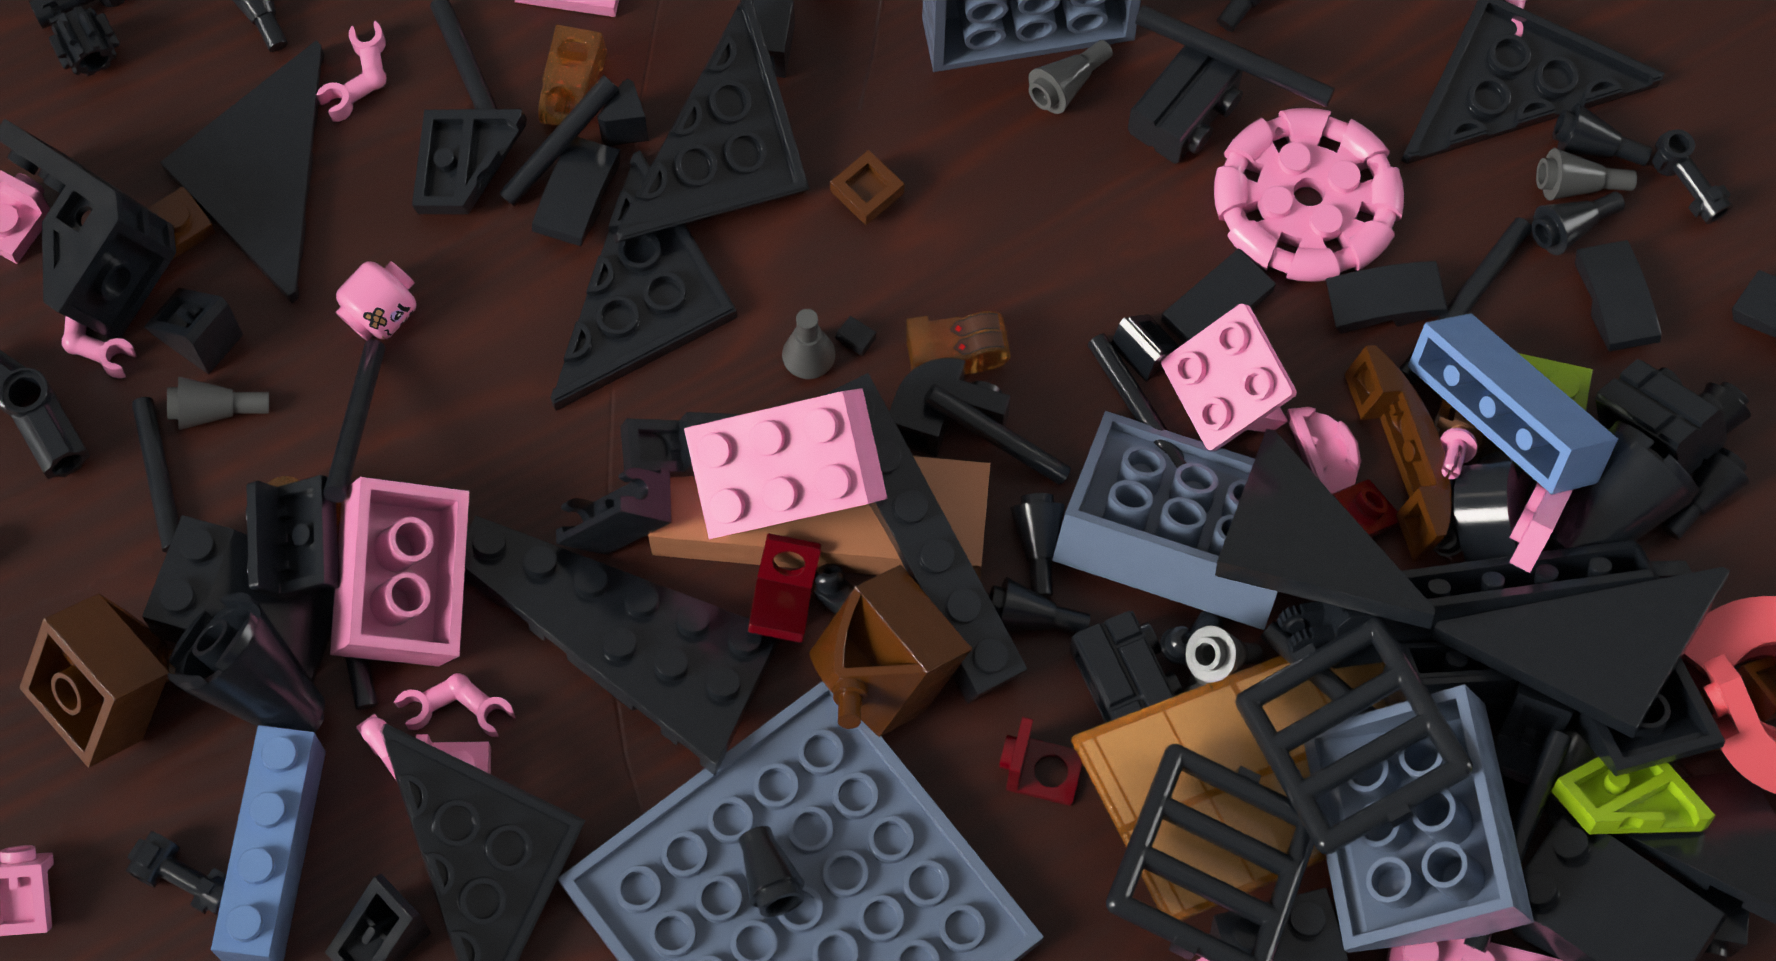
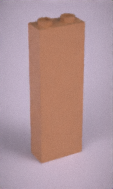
(847, 536)

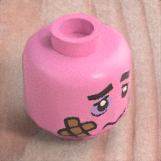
(376, 300)

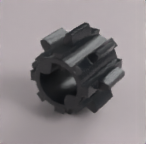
(84, 41)

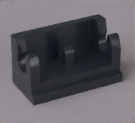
(620, 515)

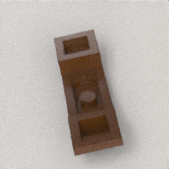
(1386, 394)

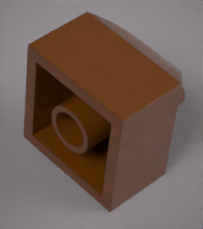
(887, 653)
(97, 677)

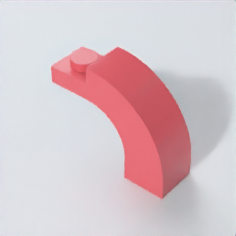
(1738, 630)
(1748, 741)

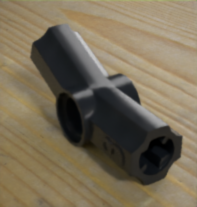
(42, 423)

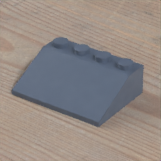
(1003, 30)
(1160, 523)
(1446, 868)

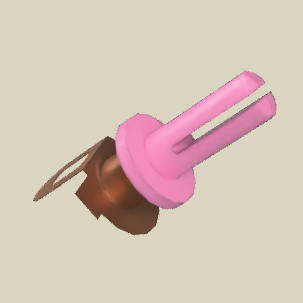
(1460, 443)

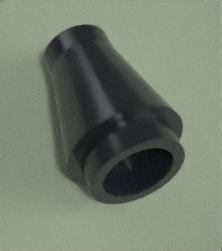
(770, 875)

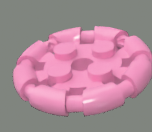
(1308, 165)

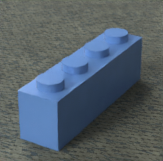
(1512, 403)
(269, 846)

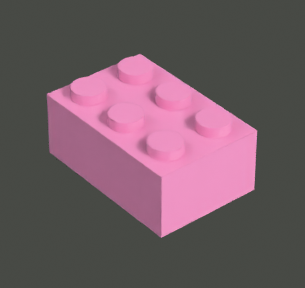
(785, 463)
(400, 572)

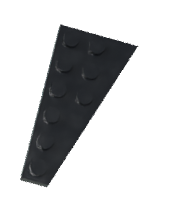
(640, 641)

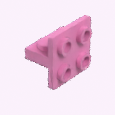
(1230, 379)

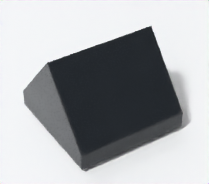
(623, 117)
(1143, 344)

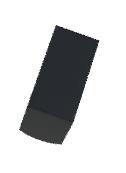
(856, 335)

